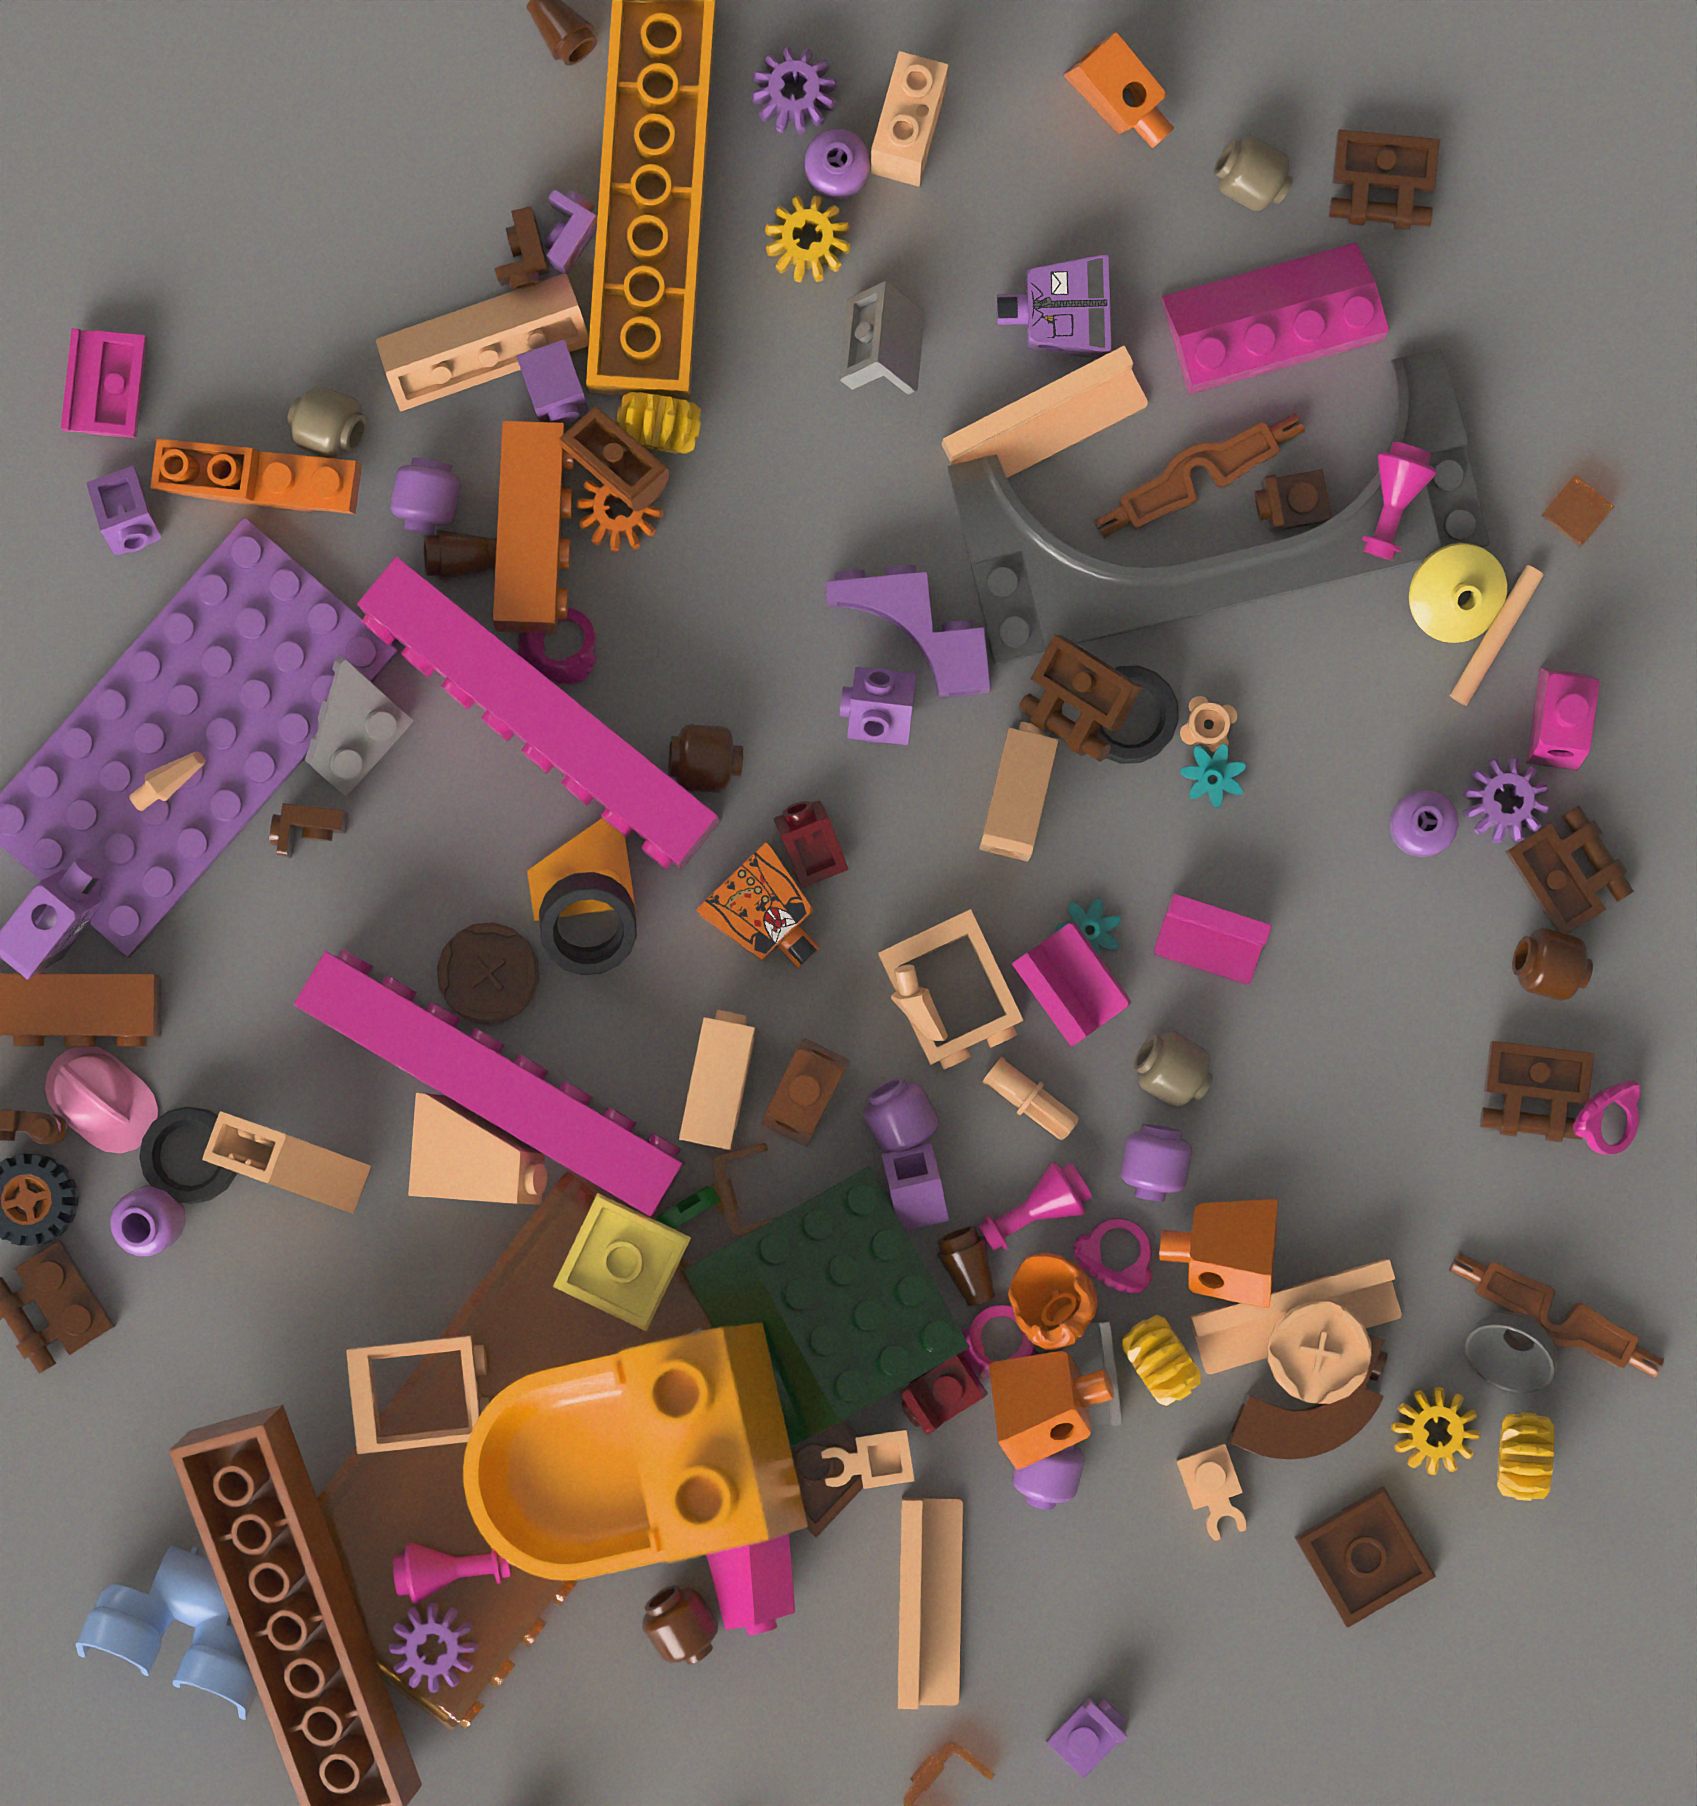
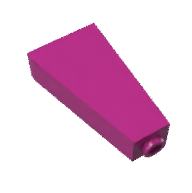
(754, 1584)

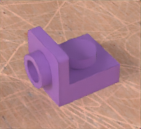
(570, 239)
(123, 511)
(1088, 1735)

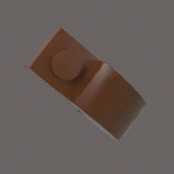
(1310, 1430)

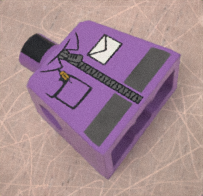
(1063, 307)
(50, 919)

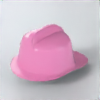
(101, 1098)

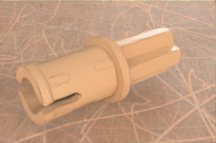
(1031, 1099)

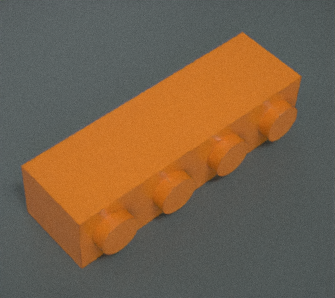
(530, 528)

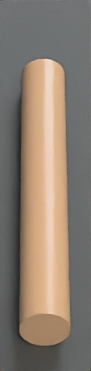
(1496, 635)

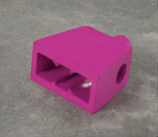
(1562, 718)

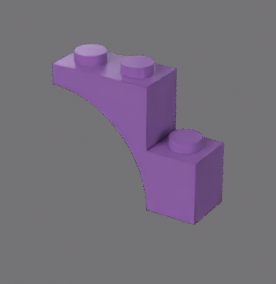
(902, 597)

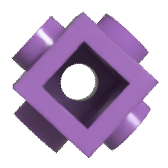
(879, 705)

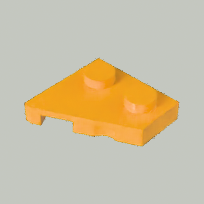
(593, 850)

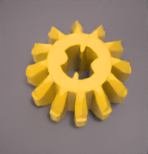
(818, 252)
(660, 421)
(1161, 1360)
(1452, 1426)
(1525, 1456)

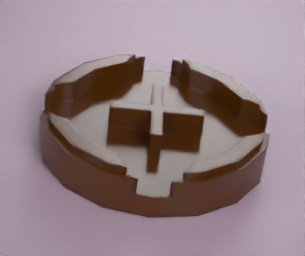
(488, 973)

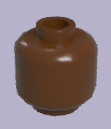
(704, 758)
(1552, 964)
(680, 1625)

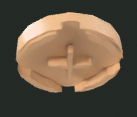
(1319, 1352)

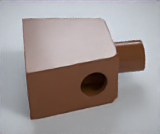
(804, 1092)

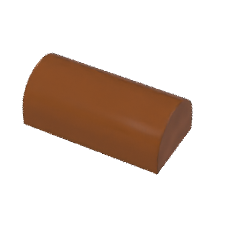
(616, 459)

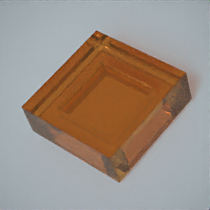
(1577, 510)

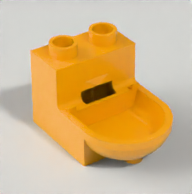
(636, 1458)

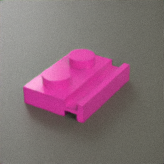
(104, 383)

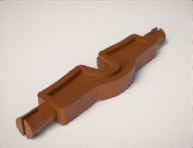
(1222, 461)
(1580, 1327)

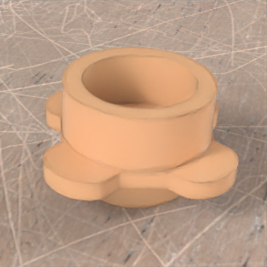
(1201, 711)

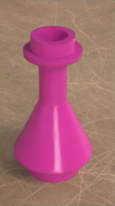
(1402, 477)
(1054, 1196)
(426, 1571)

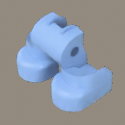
(183, 1590)

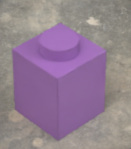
(553, 383)
(915, 1186)

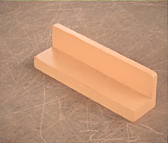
(479, 341)
(1053, 416)
(1241, 1331)
(930, 1602)

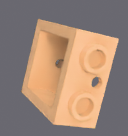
(909, 118)
(933, 939)
(718, 1080)
(365, 1400)

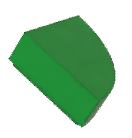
(689, 1207)

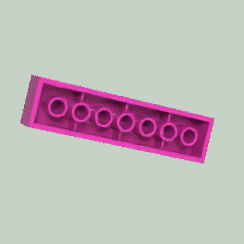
(539, 713)
(489, 1083)

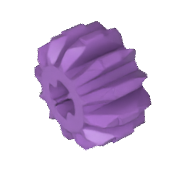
(790, 109)
(1519, 790)
(421, 1634)

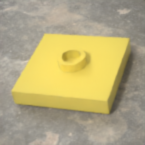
(622, 1262)

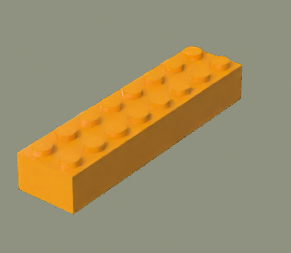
(651, 197)

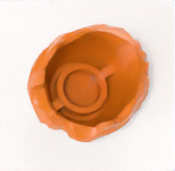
(1052, 1300)

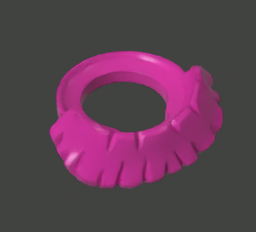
(573, 668)
(1590, 1118)
(1131, 1279)
(975, 1353)

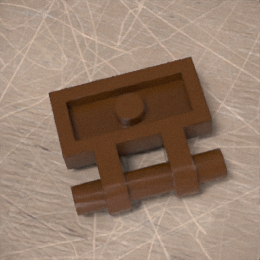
(1387, 163)
(1088, 685)
(1556, 878)
(1539, 1074)
(41, 1127)
(64, 1300)

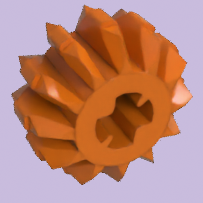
(621, 525)

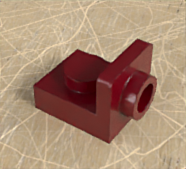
(810, 842)
(941, 1393)

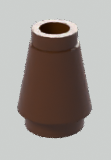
(563, 30)
(457, 554)
(967, 1263)

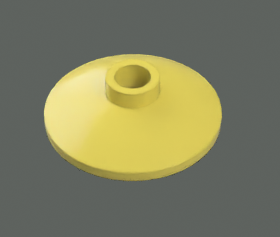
(1442, 580)

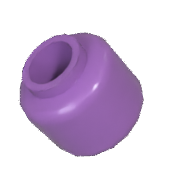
(839, 181)
(425, 495)
(1411, 837)
(900, 1115)
(1156, 1161)
(147, 1221)
(1051, 1478)

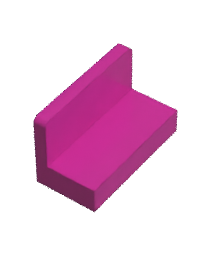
(1211, 939)
(1072, 983)

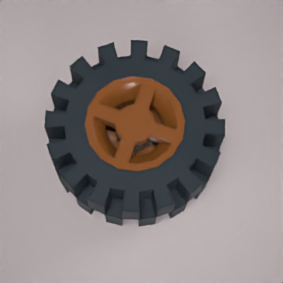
(17, 1203)

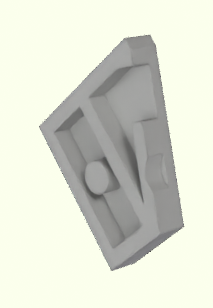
(353, 729)

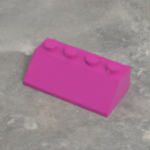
(1275, 317)

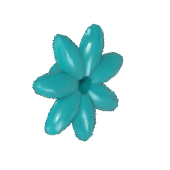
(1213, 766)
(1099, 924)

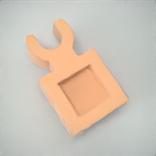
(880, 1460)
(1210, 1482)

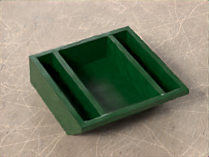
(837, 1300)

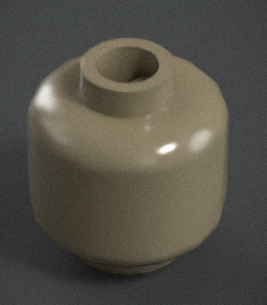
(1253, 173)
(327, 423)
(1173, 1069)

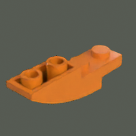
(256, 477)

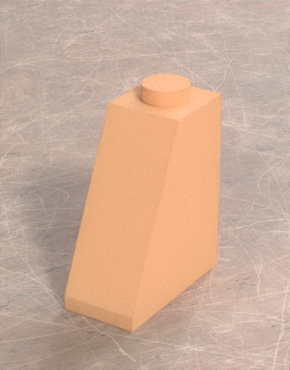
(1019, 793)
(470, 1157)
(286, 1162)

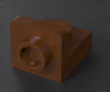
(524, 241)
(1293, 500)
(315, 821)

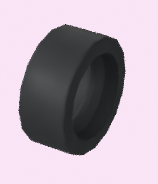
(1166, 727)
(595, 958)
(151, 1161)

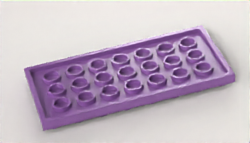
(219, 672)

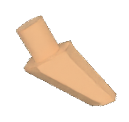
(166, 780)
(917, 1004)

